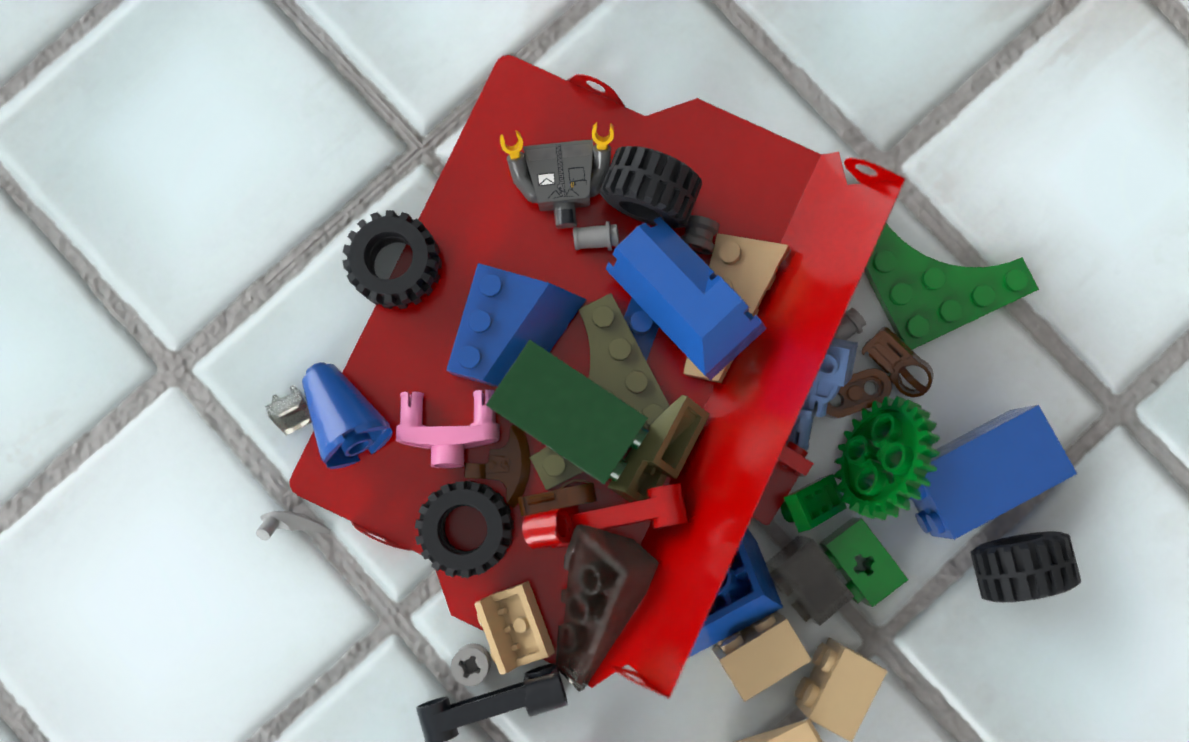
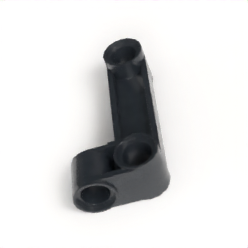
(538, 692)

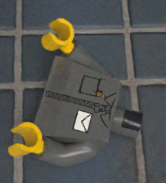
(561, 173)

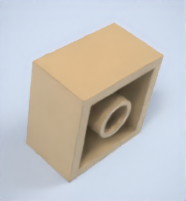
(761, 655)
(839, 688)

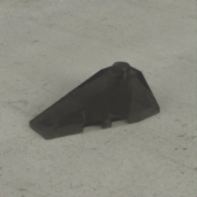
(602, 592)

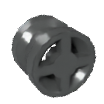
(700, 233)

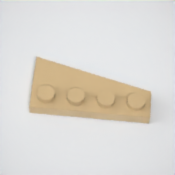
(749, 270)

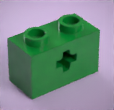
(881, 572)

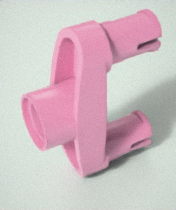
(446, 442)

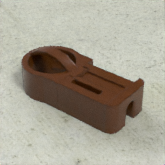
(894, 357)
(558, 498)

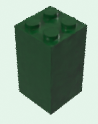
(569, 413)

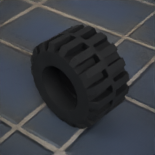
(651, 186)
(374, 237)
(432, 529)
(1025, 567)

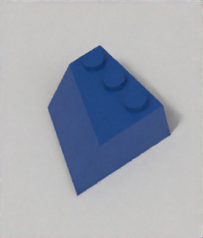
(502, 317)
(743, 597)

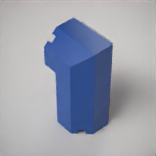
(684, 297)

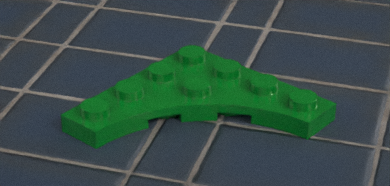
(934, 297)

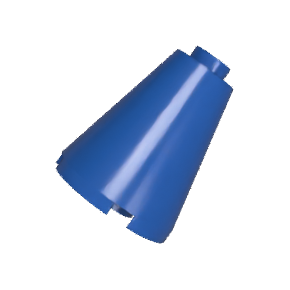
(342, 417)

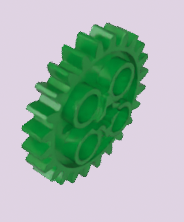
(886, 458)

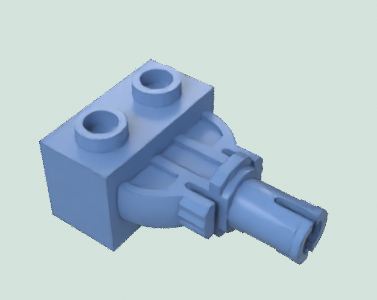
(834, 372)

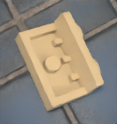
(514, 627)

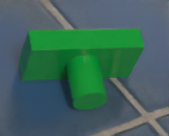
(813, 504)

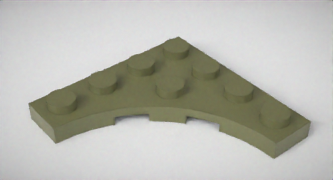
(616, 367)

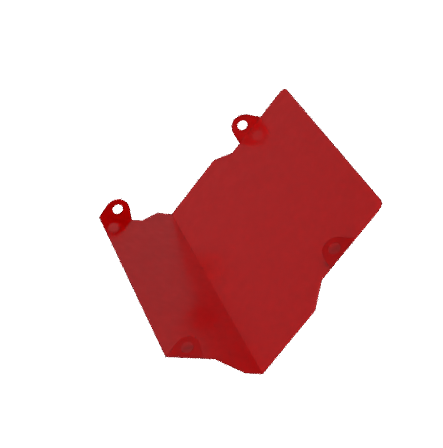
(476, 214)

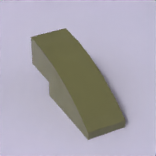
(662, 450)

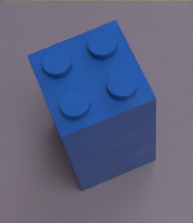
(991, 472)

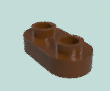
(854, 396)

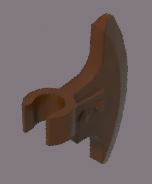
(507, 465)

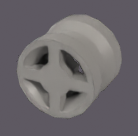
(474, 657)

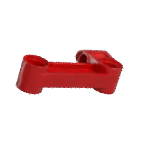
(556, 526)

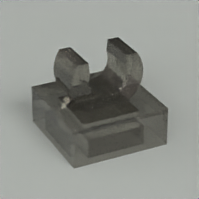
(290, 411)

